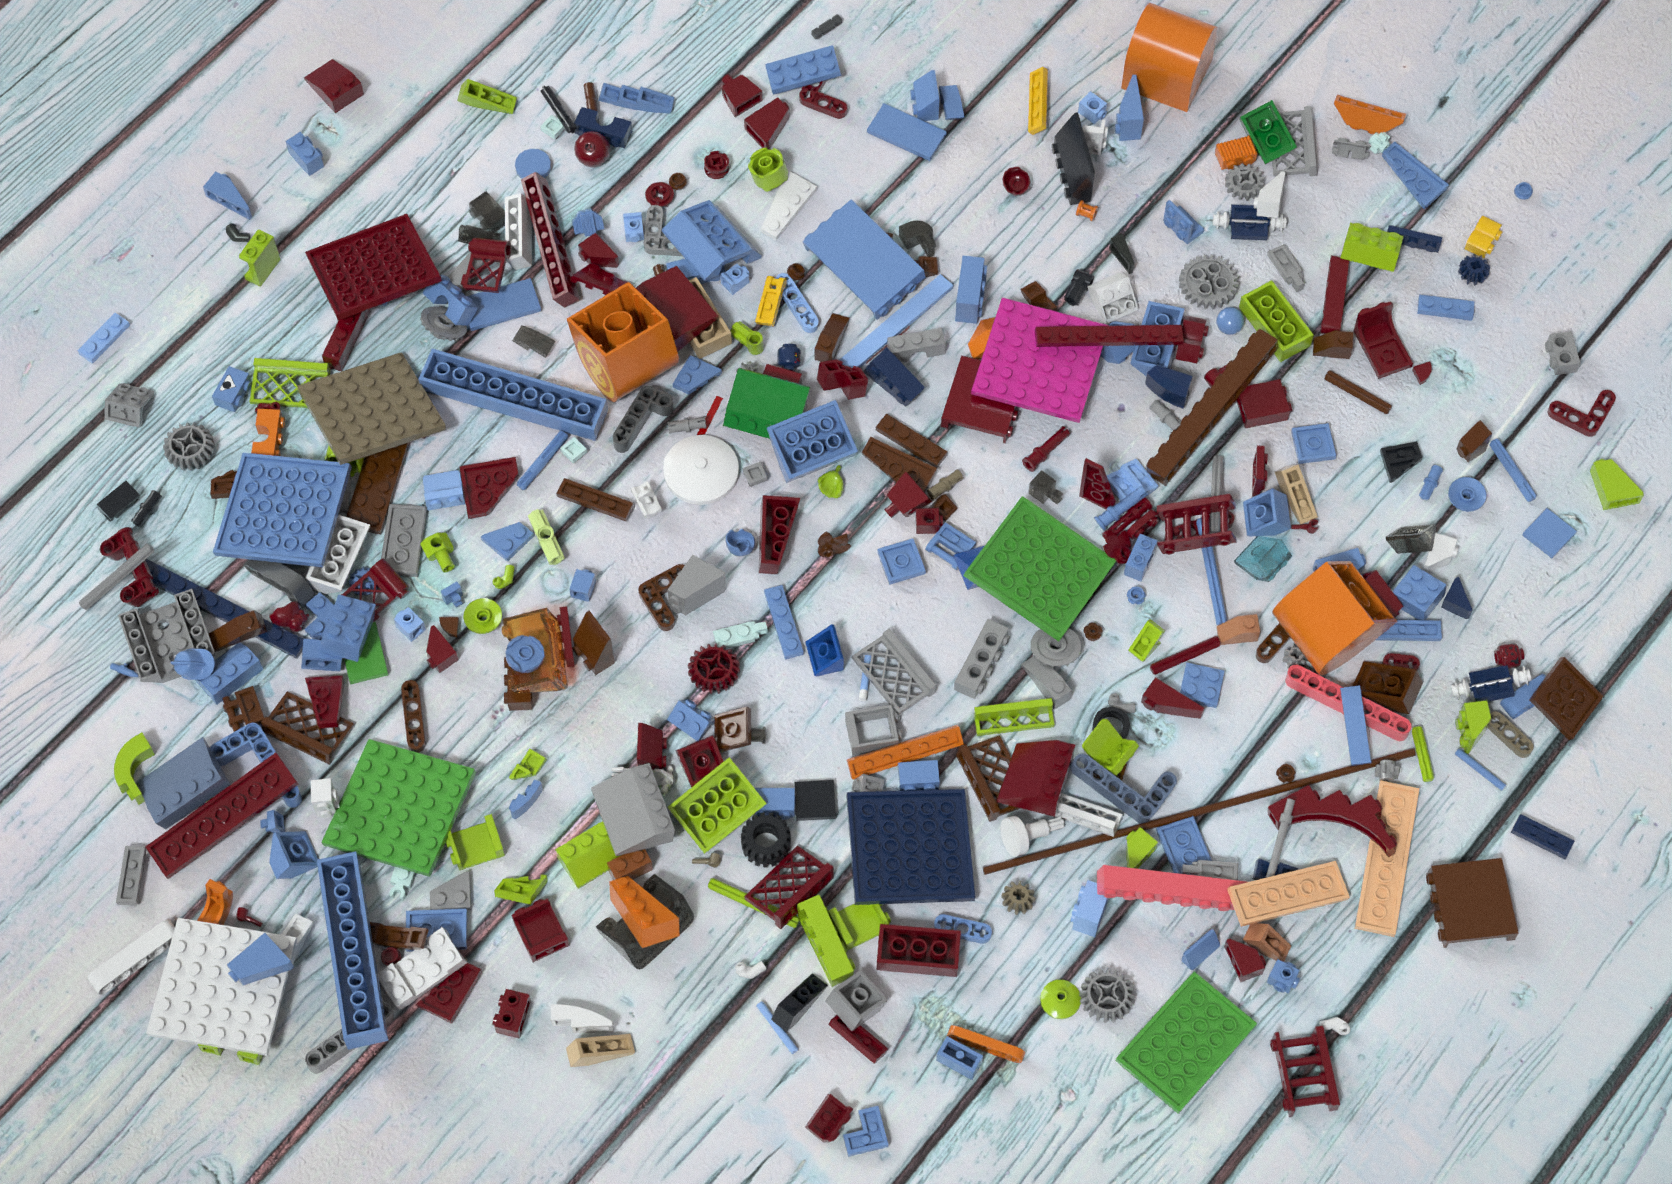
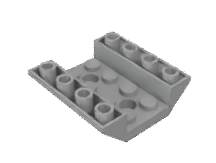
(154, 647)

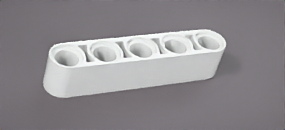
(132, 957)

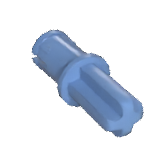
(1430, 482)

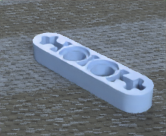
(800, 301)

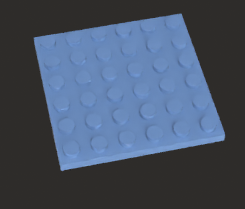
(282, 509)

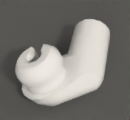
(749, 972)
(1336, 1024)

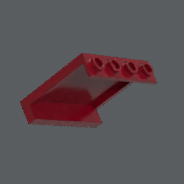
(975, 411)

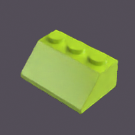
(586, 855)

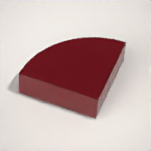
(1422, 372)

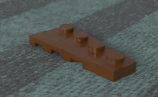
(896, 463)

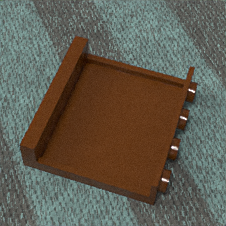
(1471, 901)

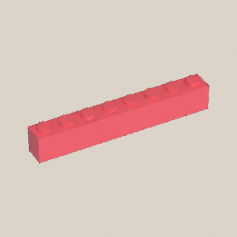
(1165, 887)

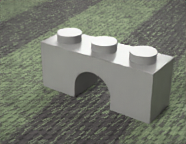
(928, 341)

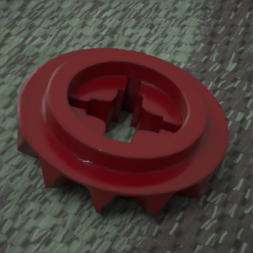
(663, 189)

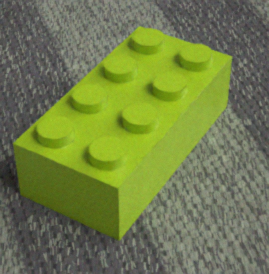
(1272, 313)

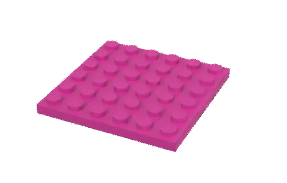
(1035, 377)

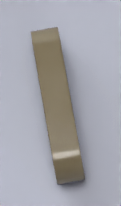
(1494, 728)

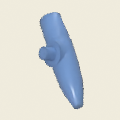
(123, 670)

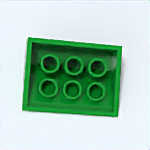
(763, 401)

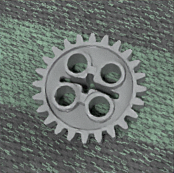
(1223, 276)

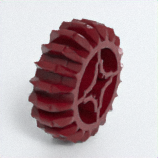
(725, 676)

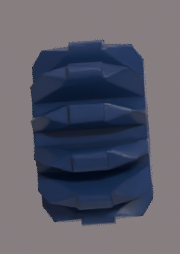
(1474, 269)

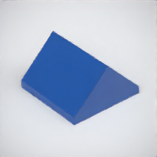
(825, 652)

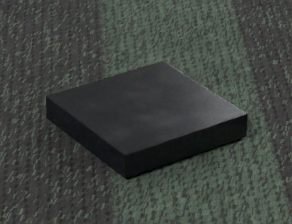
(815, 800)

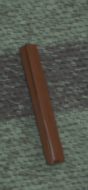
(1358, 392)

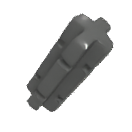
(826, 26)

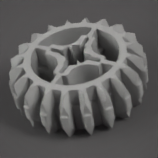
(192, 451)
(1118, 1007)

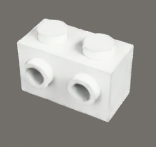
(324, 798)

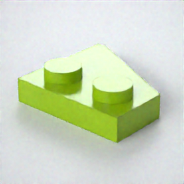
(520, 889)

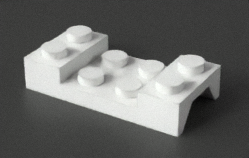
(421, 969)

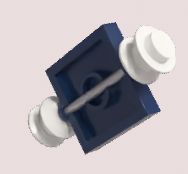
(1246, 223)
(1491, 683)

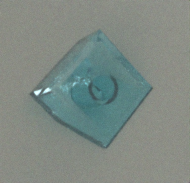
(1264, 558)

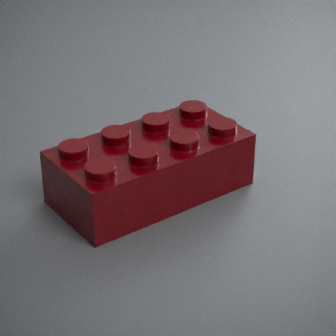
(918, 950)

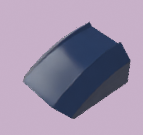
(1169, 385)

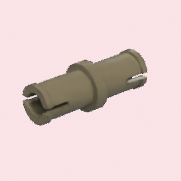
(945, 484)

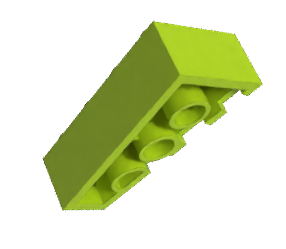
(825, 940)

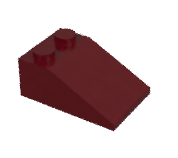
(335, 85)

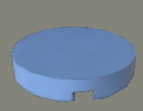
(532, 161)
(524, 654)

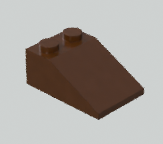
(593, 645)
(1389, 686)

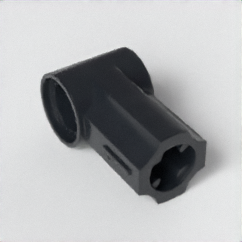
(1078, 287)

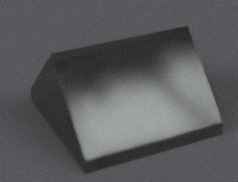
(1412, 538)

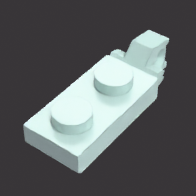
(739, 634)

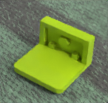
(1109, 747)

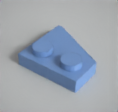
(694, 375)
(508, 540)

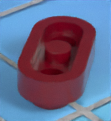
(1148, 520)

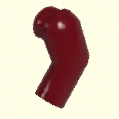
(275, 405)

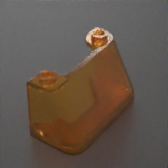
(546, 628)

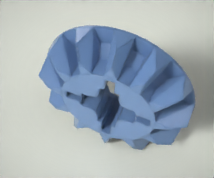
(366, 585)

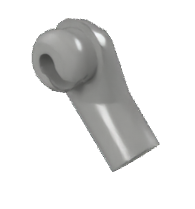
(1114, 701)

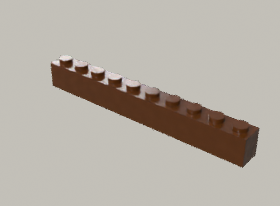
(1212, 407)

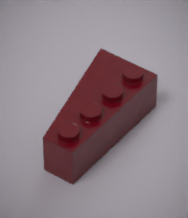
(776, 522)

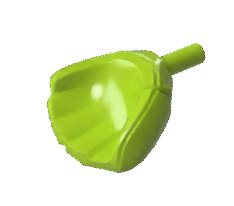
(831, 483)

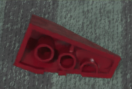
(1095, 485)

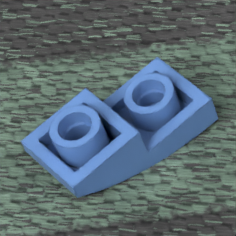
(951, 102)
(523, 803)

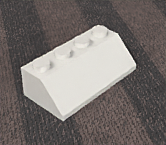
(340, 558)

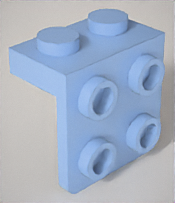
(443, 490)

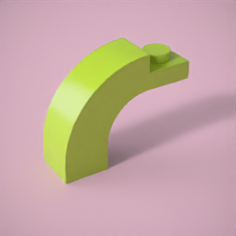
(126, 763)

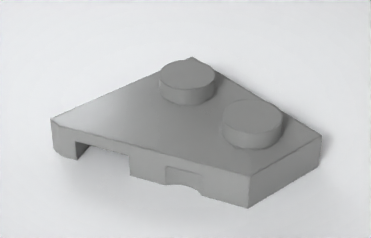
(452, 894)

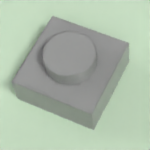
(755, 474)

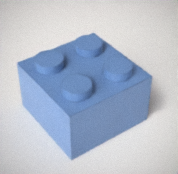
(1419, 593)

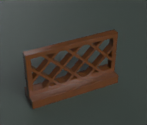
(296, 738)
(978, 779)

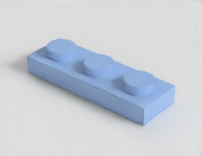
(103, 338)

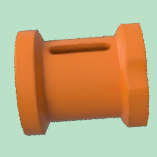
(1086, 210)

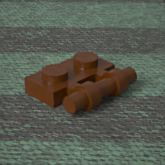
(249, 707)

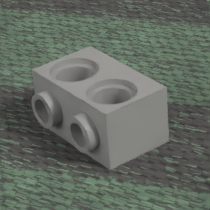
(1566, 353)

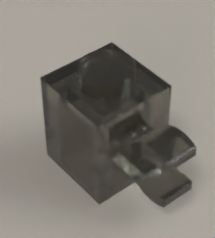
(1043, 487)

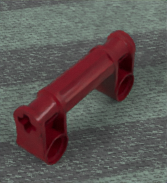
(123, 545)

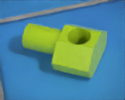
(440, 553)

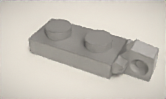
(1287, 267)
(1212, 869)

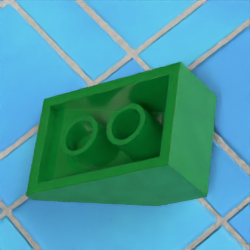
(1268, 132)

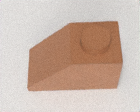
(1239, 630)
(1267, 941)

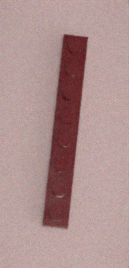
(1108, 335)

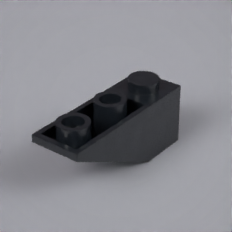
(798, 1002)

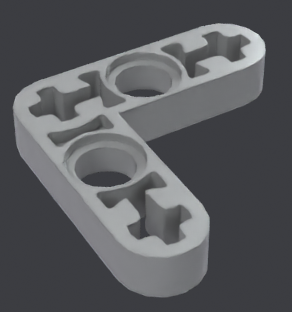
(657, 237)

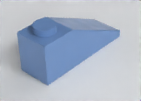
(223, 191)

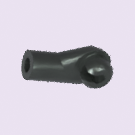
(235, 235)

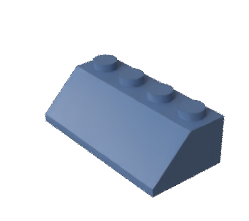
(1148, 356)

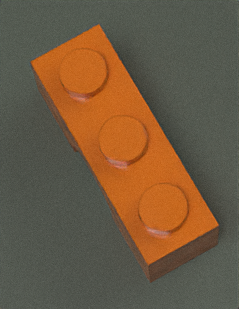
(269, 423)

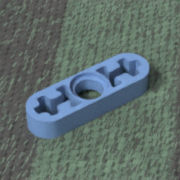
(969, 923)

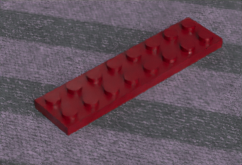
(221, 815)

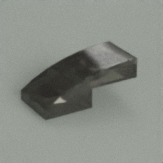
(534, 340)

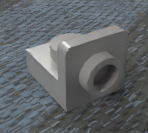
(867, 784)

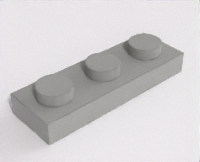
(131, 875)

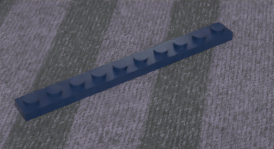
(223, 609)

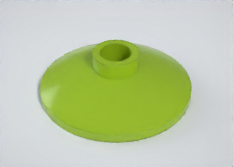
(482, 608)
(1060, 1008)

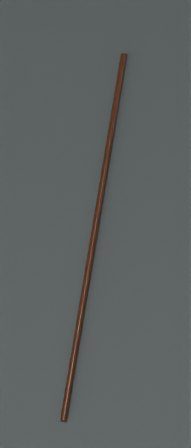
(1195, 812)

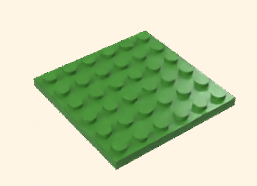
(1039, 568)
(399, 807)

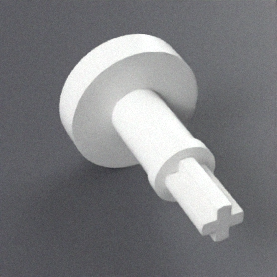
(1017, 835)

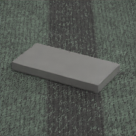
(403, 537)

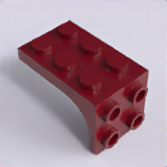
(1380, 340)

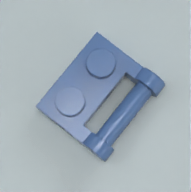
(952, 540)

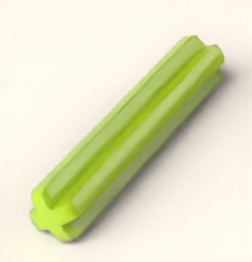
(1422, 754)

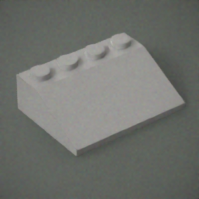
(633, 810)

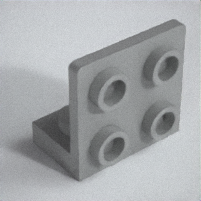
(126, 404)

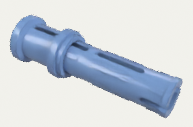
(1113, 513)

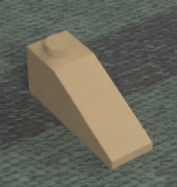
(1298, 497)
(599, 1049)

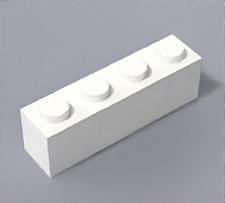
(518, 231)

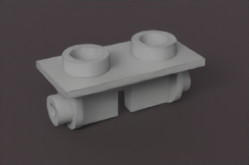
(1343, 147)

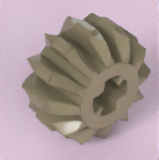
(1018, 890)

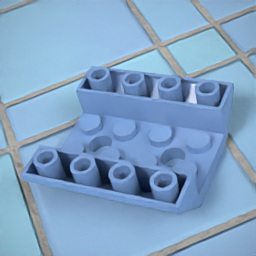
(703, 241)

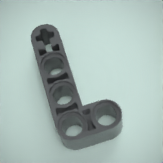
(638, 420)
(283, 579)

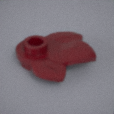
(1117, 546)

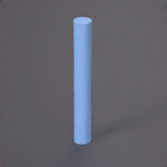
(780, 1032)

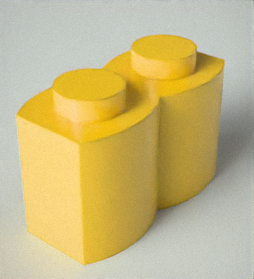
(1483, 237)

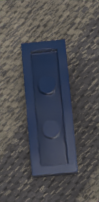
(1418, 239)
(1542, 836)

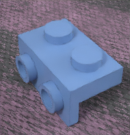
(691, 719)

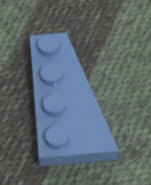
(1416, 177)

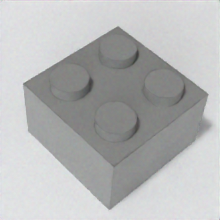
(856, 1000)

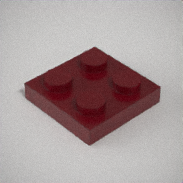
(1259, 474)

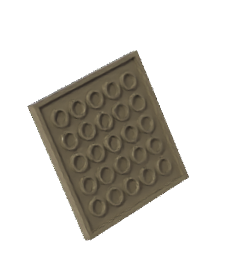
(371, 408)

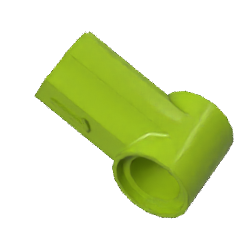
(747, 337)

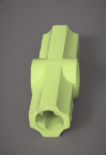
(550, 545)

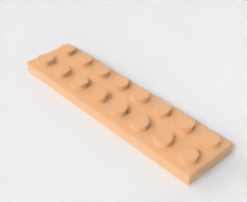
(1383, 874)

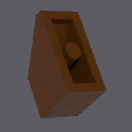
(1334, 345)
(1474, 442)

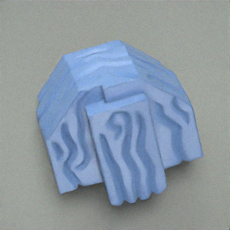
(587, 222)

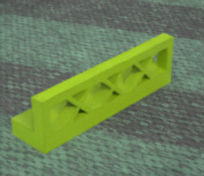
(1010, 710)

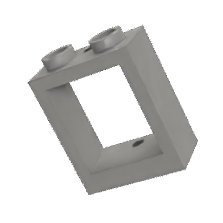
(871, 714)

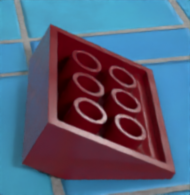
(679, 303)
(1037, 776)

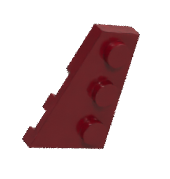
(326, 699)

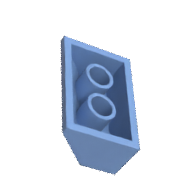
(231, 672)

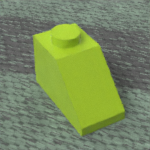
(1139, 848)

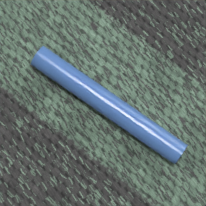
(1480, 769)

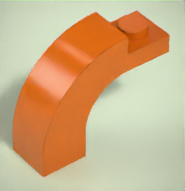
(217, 903)

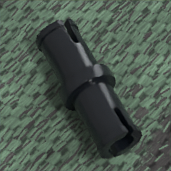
(146, 508)

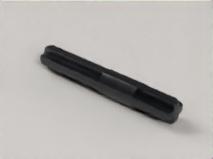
(558, 109)

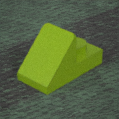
(1147, 640)

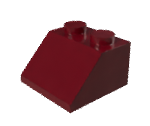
(651, 746)

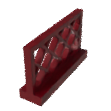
(811, 888)

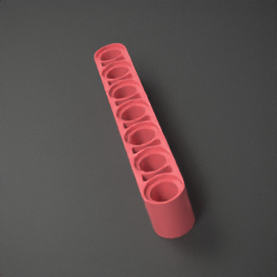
(1335, 702)

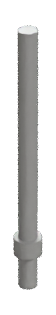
(1285, 820)

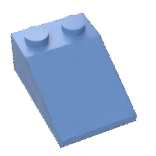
(1130, 116)

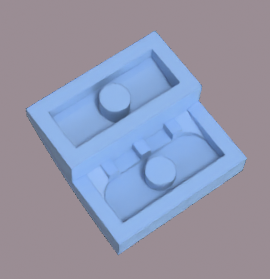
(1130, 478)

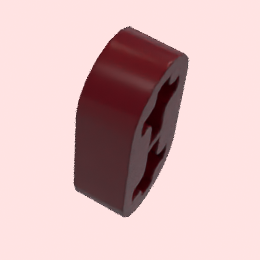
(1401, 660)

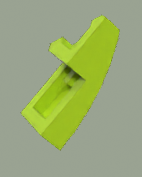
(529, 766)

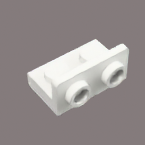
(1094, 137)

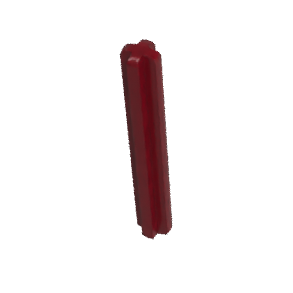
(1185, 655)

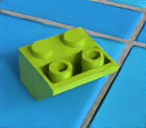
(1472, 723)

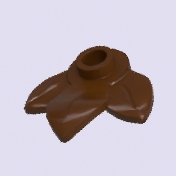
(829, 546)

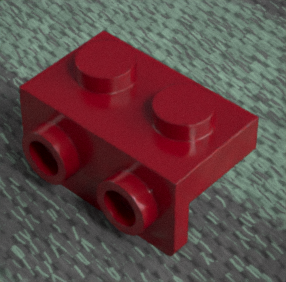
(829, 1119)

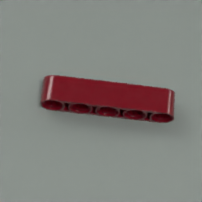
(1334, 295)

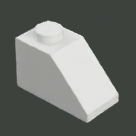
(1441, 554)

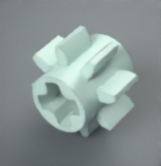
(1379, 142)

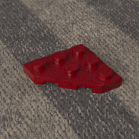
(486, 484)

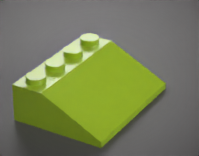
(716, 805)

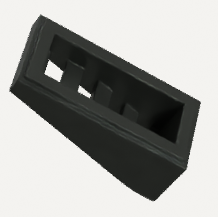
(1121, 251)

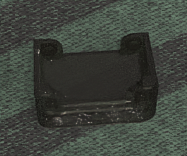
(624, 941)

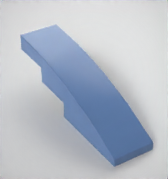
(635, 99)

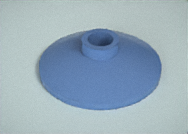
(1467, 487)

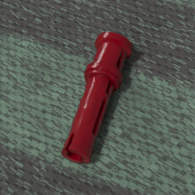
(1040, 453)
(1134, 515)

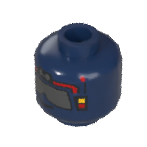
(789, 357)

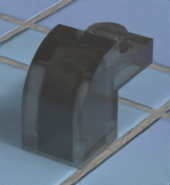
(918, 233)

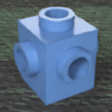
(1284, 976)

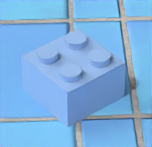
(1088, 910)

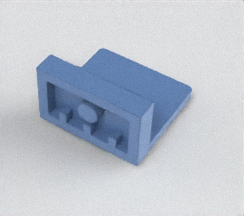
(1181, 223)

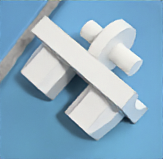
(646, 500)

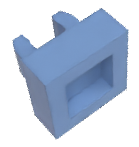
(452, 594)
(274, 822)

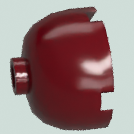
(599, 152)

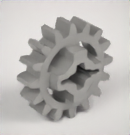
(1244, 181)

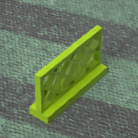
(286, 368)

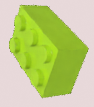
(1372, 246)

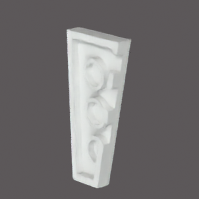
(787, 204)

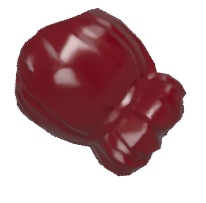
(290, 616)

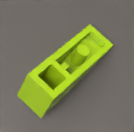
(485, 97)

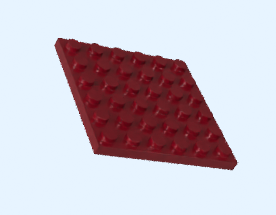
(373, 266)

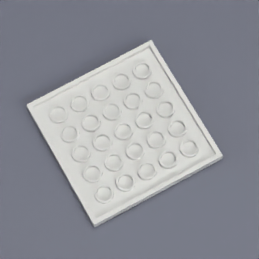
(203, 1003)

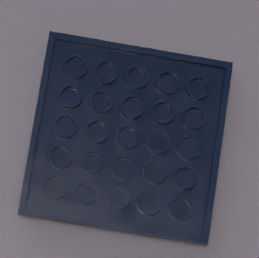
(910, 847)

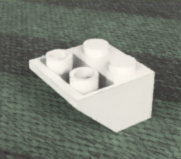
(1113, 297)

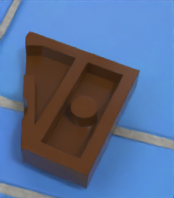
(222, 485)

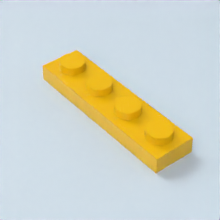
(1037, 100)

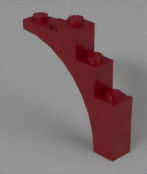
(1338, 809)

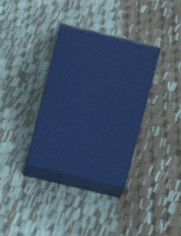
(1457, 601)

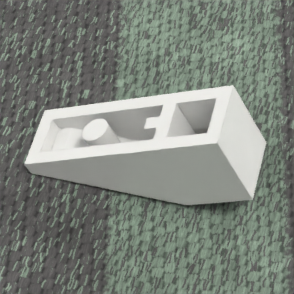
(1270, 197)

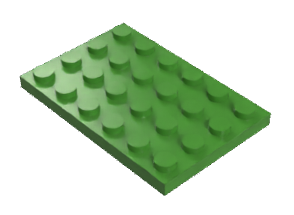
(1186, 1042)

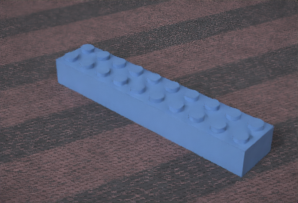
(513, 394)
(352, 951)

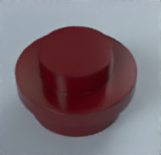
(390, 955)

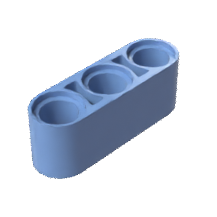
(1520, 702)

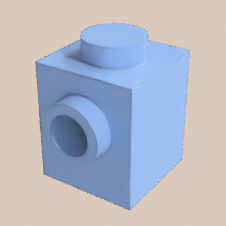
(409, 624)

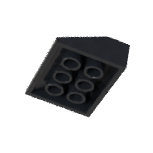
(1074, 161)

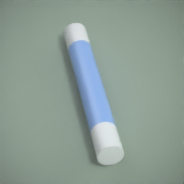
(864, 681)

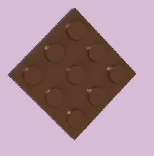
(1566, 698)

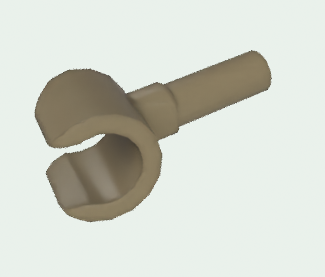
(713, 861)

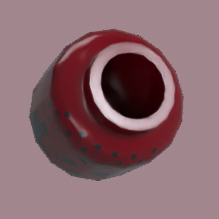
(1509, 655)

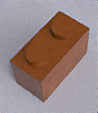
(630, 864)

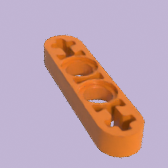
(986, 1044)

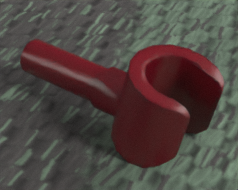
(1308, 527)
(242, 916)

